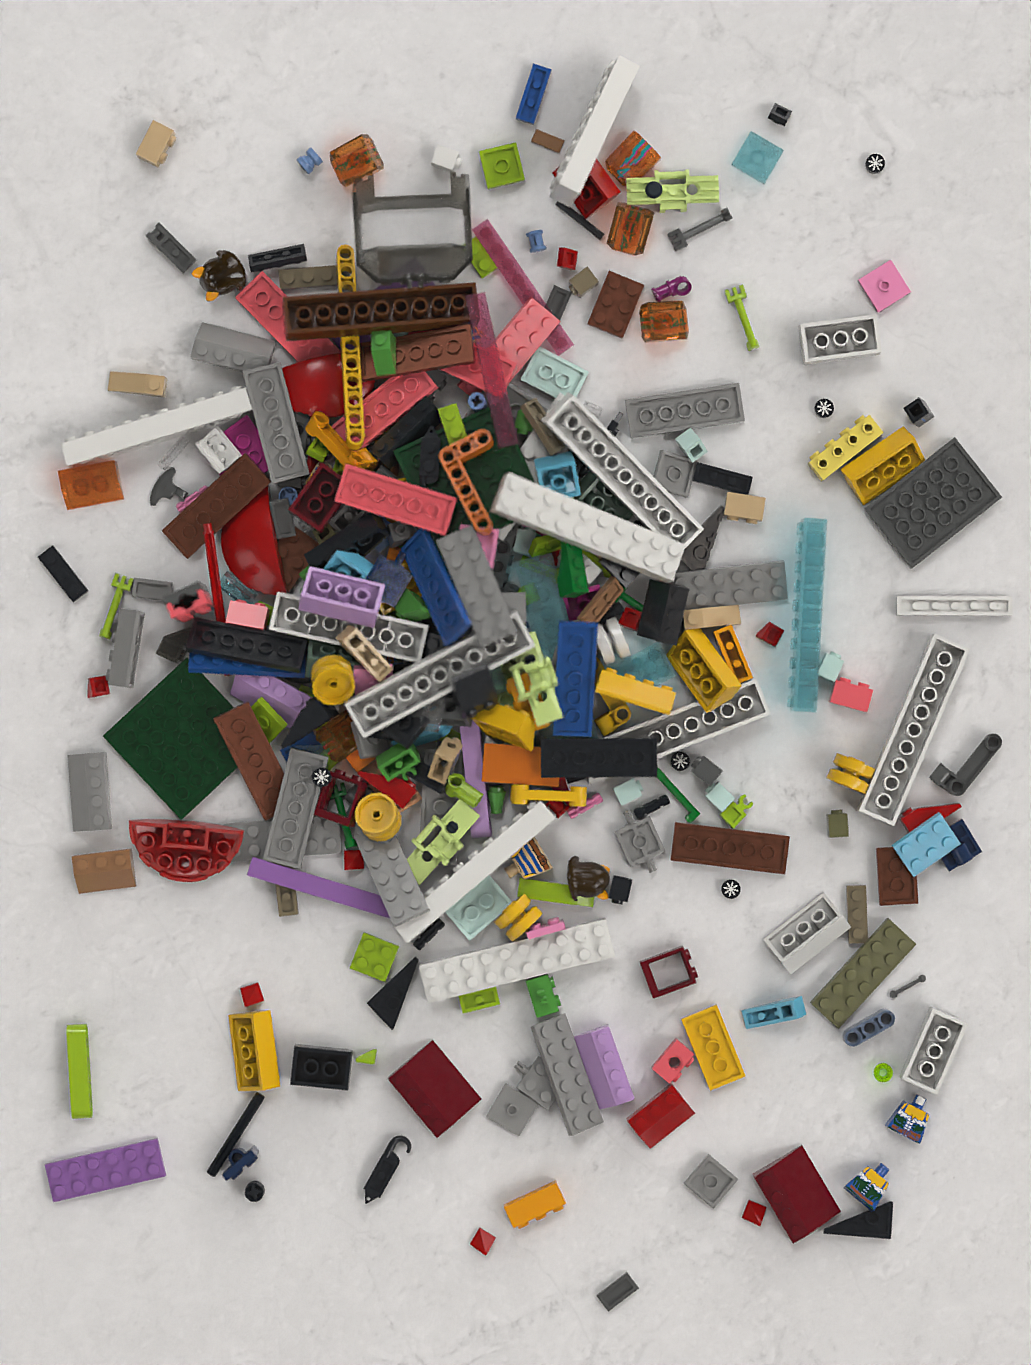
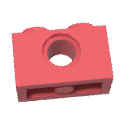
(678, 1050)

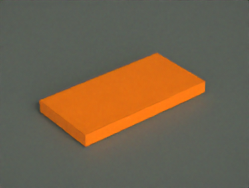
(514, 766)

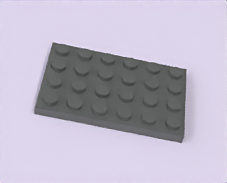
(933, 502)

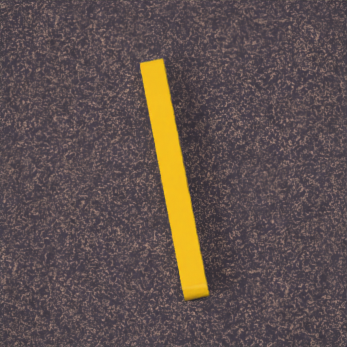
(352, 356)

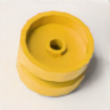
(332, 680)
(851, 772)
(378, 817)
(520, 920)

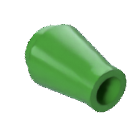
(496, 798)

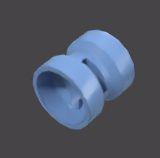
(308, 162)
(288, 492)

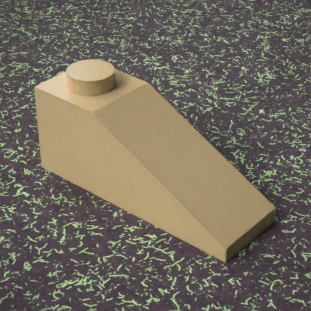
(138, 384)
(711, 617)
(364, 652)

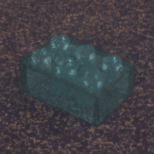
(647, 664)

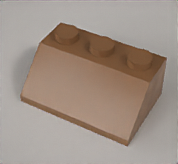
(104, 871)

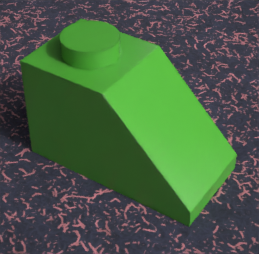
(384, 352)
(411, 607)

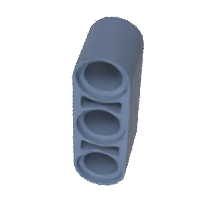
(875, 1019)

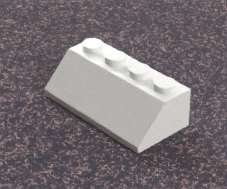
(807, 933)

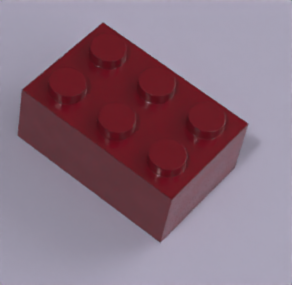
(316, 500)

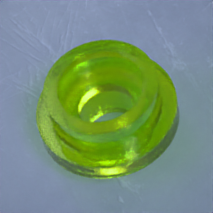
(889, 1072)

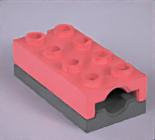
(188, 602)

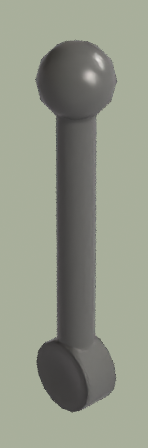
(893, 993)

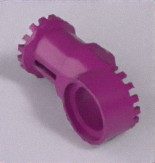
(670, 288)

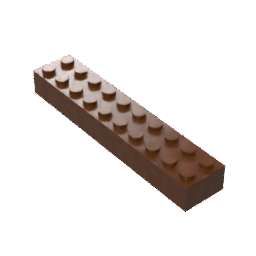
(376, 310)

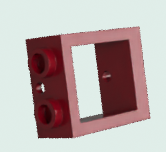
(325, 795)
(650, 979)

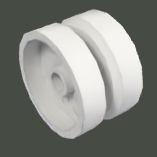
(612, 640)

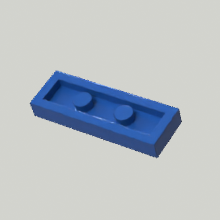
(533, 94)

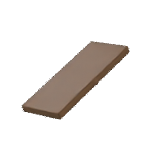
(547, 140)

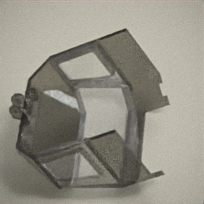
(412, 234)

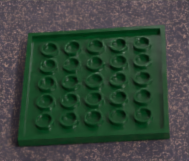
(483, 470)
(176, 740)

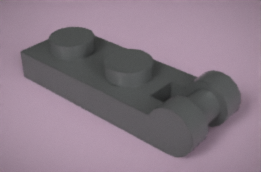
(171, 248)

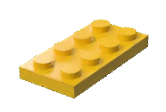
(713, 1047)

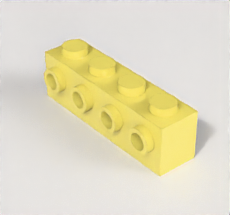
(845, 448)

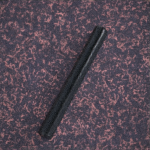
(235, 1134)

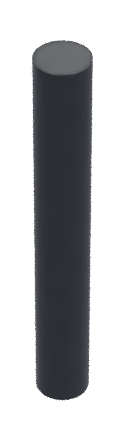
(581, 220)

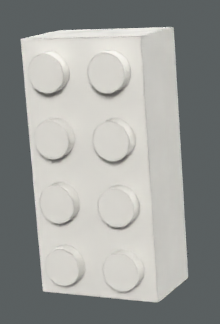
(839, 339)
(933, 1050)

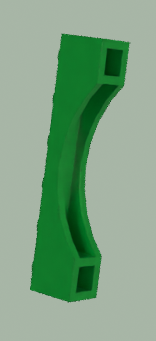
(572, 573)

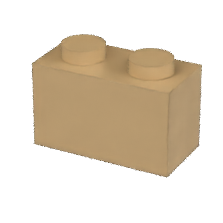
(156, 144)
(744, 507)

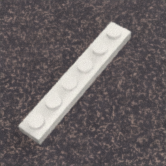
(954, 605)

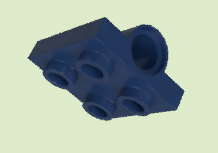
(965, 851)
(235, 1168)

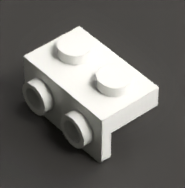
(218, 450)

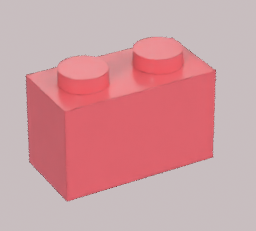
(247, 614)
(851, 695)

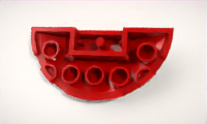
(318, 385)
(252, 547)
(185, 848)

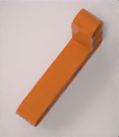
(464, 481)

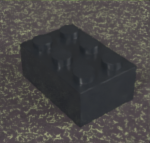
(321, 1067)

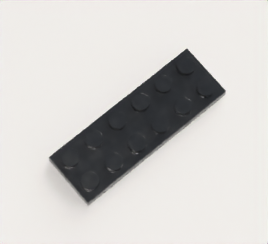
(246, 645)
(599, 757)

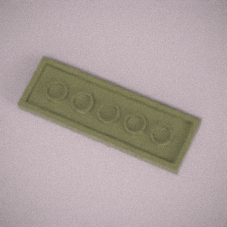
(863, 973)

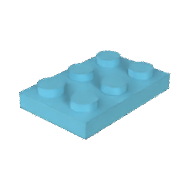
(926, 844)

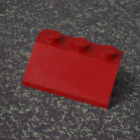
(596, 192)
(660, 1116)

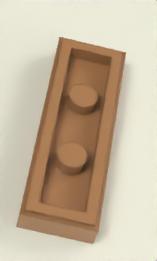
(601, 601)

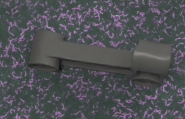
(969, 771)

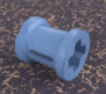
(536, 241)
(473, 398)

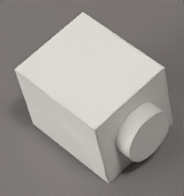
(446, 159)

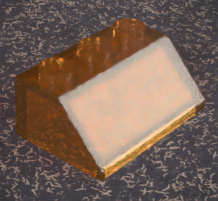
(91, 484)

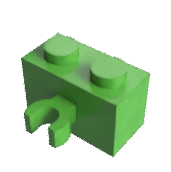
(398, 761)
(542, 995)

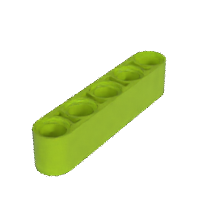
(79, 1071)

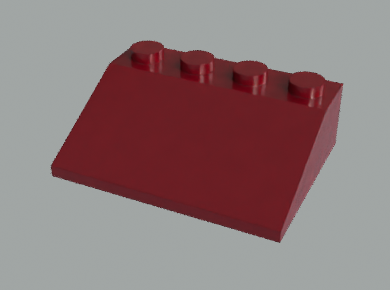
(434, 1088)
(797, 1193)

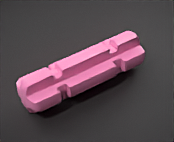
(182, 505)
(574, 811)

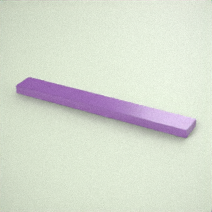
(317, 886)

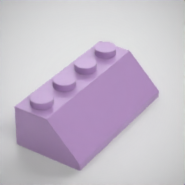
(341, 597)
(279, 694)
(604, 1067)

